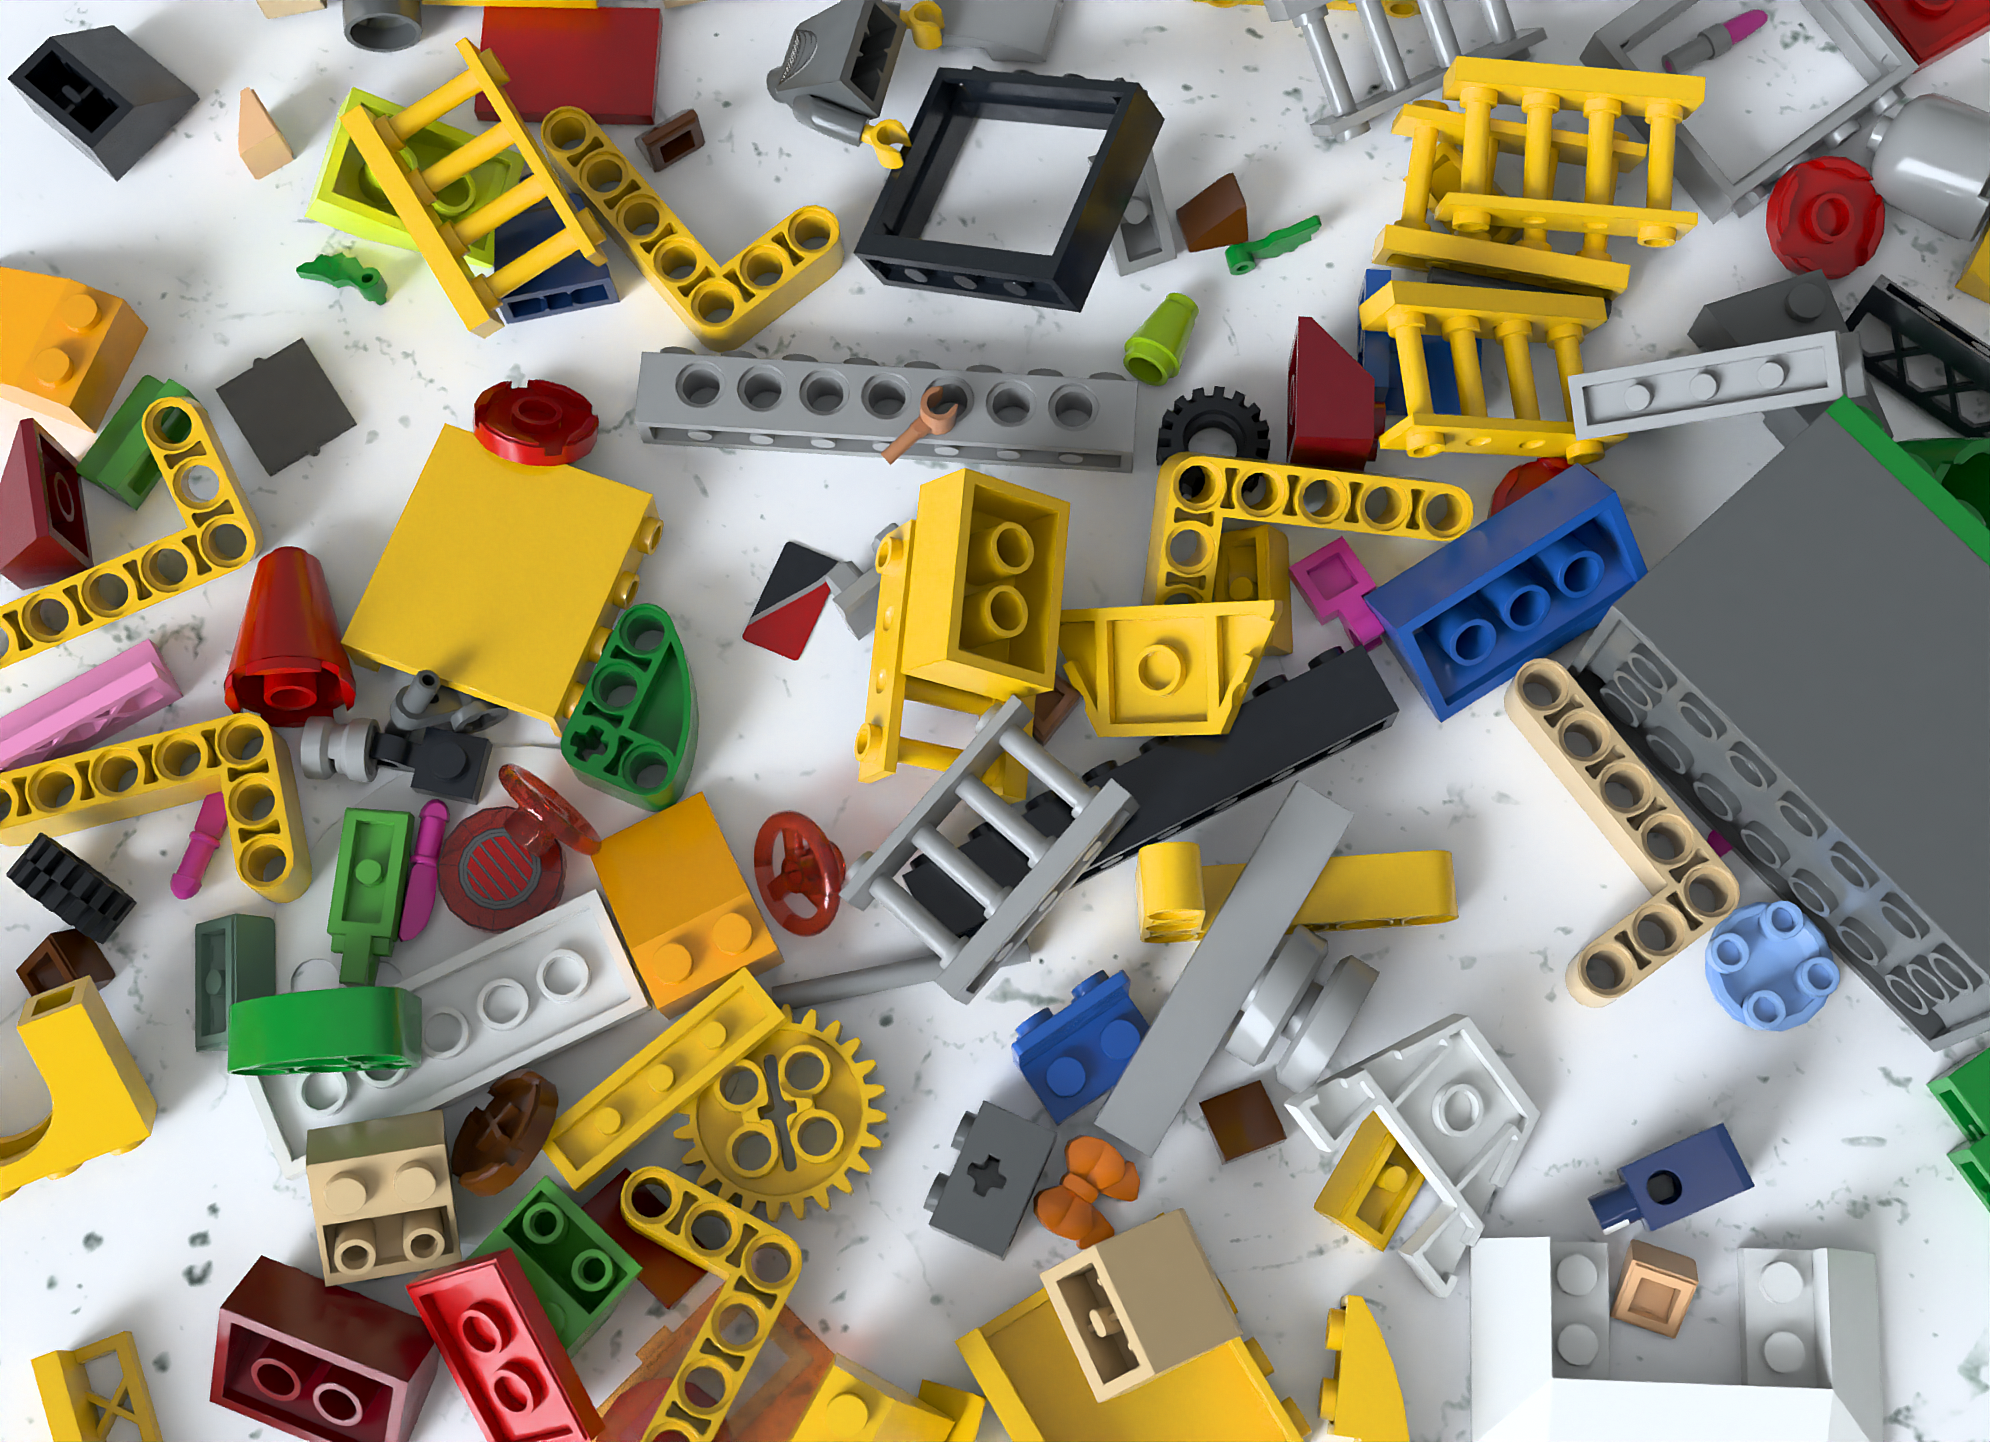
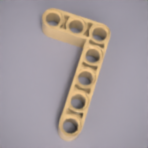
(1624, 829)

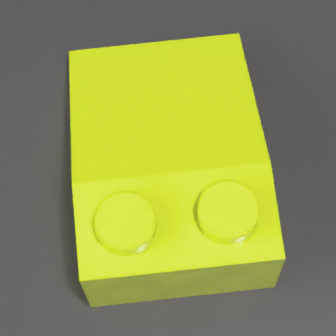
(354, 202)

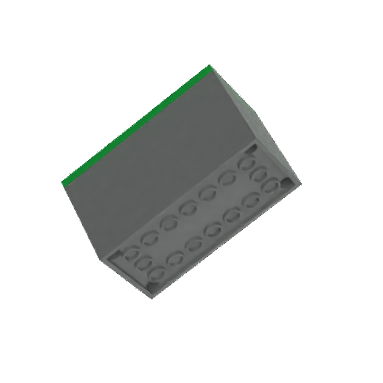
(1828, 705)

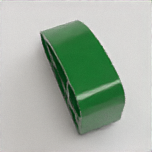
(649, 730)
(326, 1032)

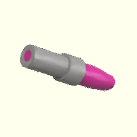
(1713, 41)

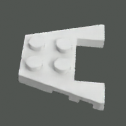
(1452, 1115)

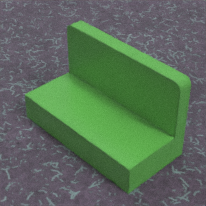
(121, 456)

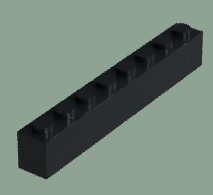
(1187, 776)

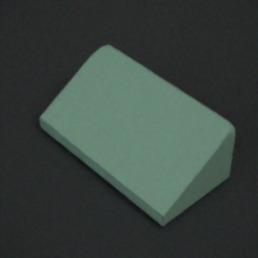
(230, 967)

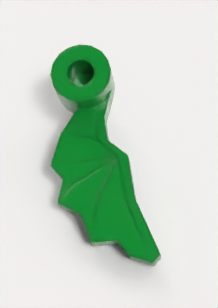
(1241, 256)
(343, 272)

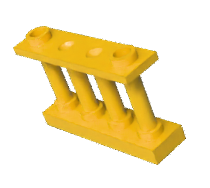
(1602, 97)
(416, 190)
(1530, 261)
(1512, 321)
(879, 739)

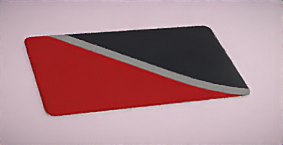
(790, 601)

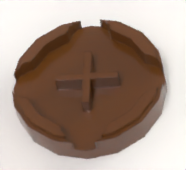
(506, 1136)

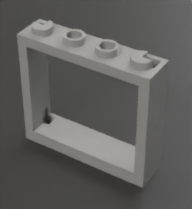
(1849, 25)

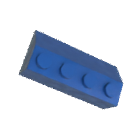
(1509, 590)

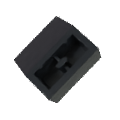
(103, 95)

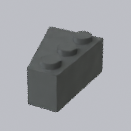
(1776, 313)

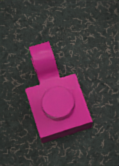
(1334, 587)

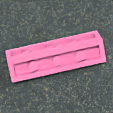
(88, 708)

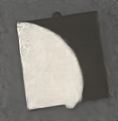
(286, 407)

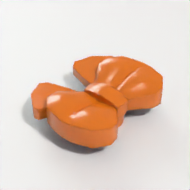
(1091, 1169)

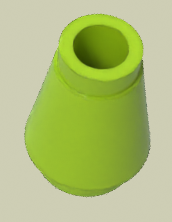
(1161, 341)

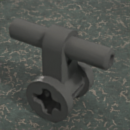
(430, 703)

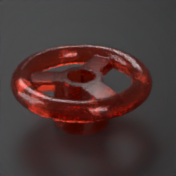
(544, 815)
(807, 869)

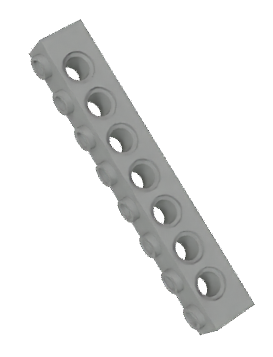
(854, 429)

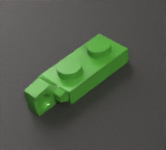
(369, 890)

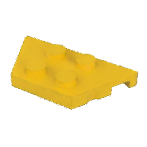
(1165, 664)

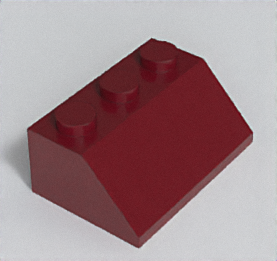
(320, 1358)

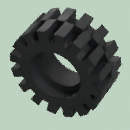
(1215, 412)
(71, 888)

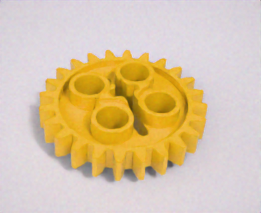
(838, 1099)

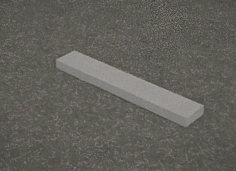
(1223, 968)

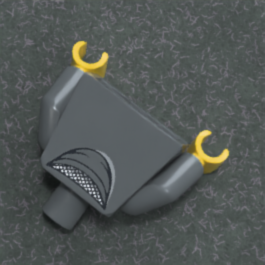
(843, 67)

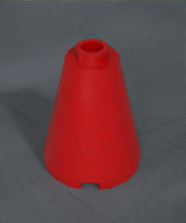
(289, 645)

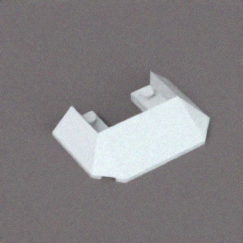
(1546, 1351)

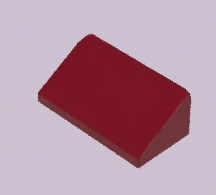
(664, 1272)

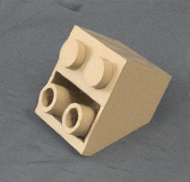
(383, 1197)
(1140, 1305)

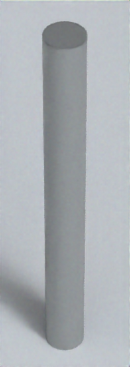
(871, 980)

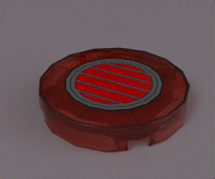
(493, 878)

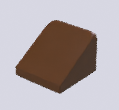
(671, 139)
(1214, 216)
(63, 959)
(1242, 1122)

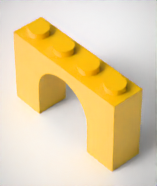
(93, 1087)

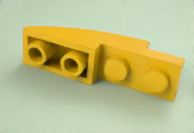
(1364, 1391)

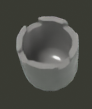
(1935, 163)

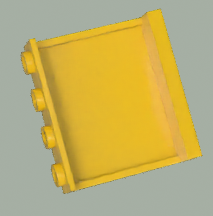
(505, 578)
(1045, 1397)

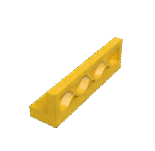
(662, 1079)
(72, 1403)

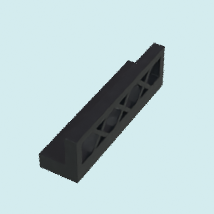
(1933, 335)

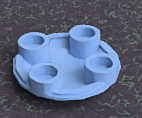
(1770, 966)

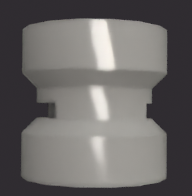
(338, 748)

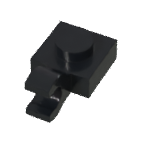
(443, 765)

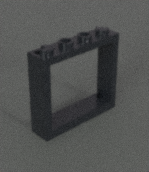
(1063, 281)

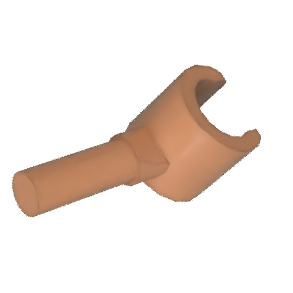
(923, 425)

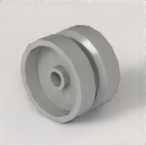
(1296, 1007)

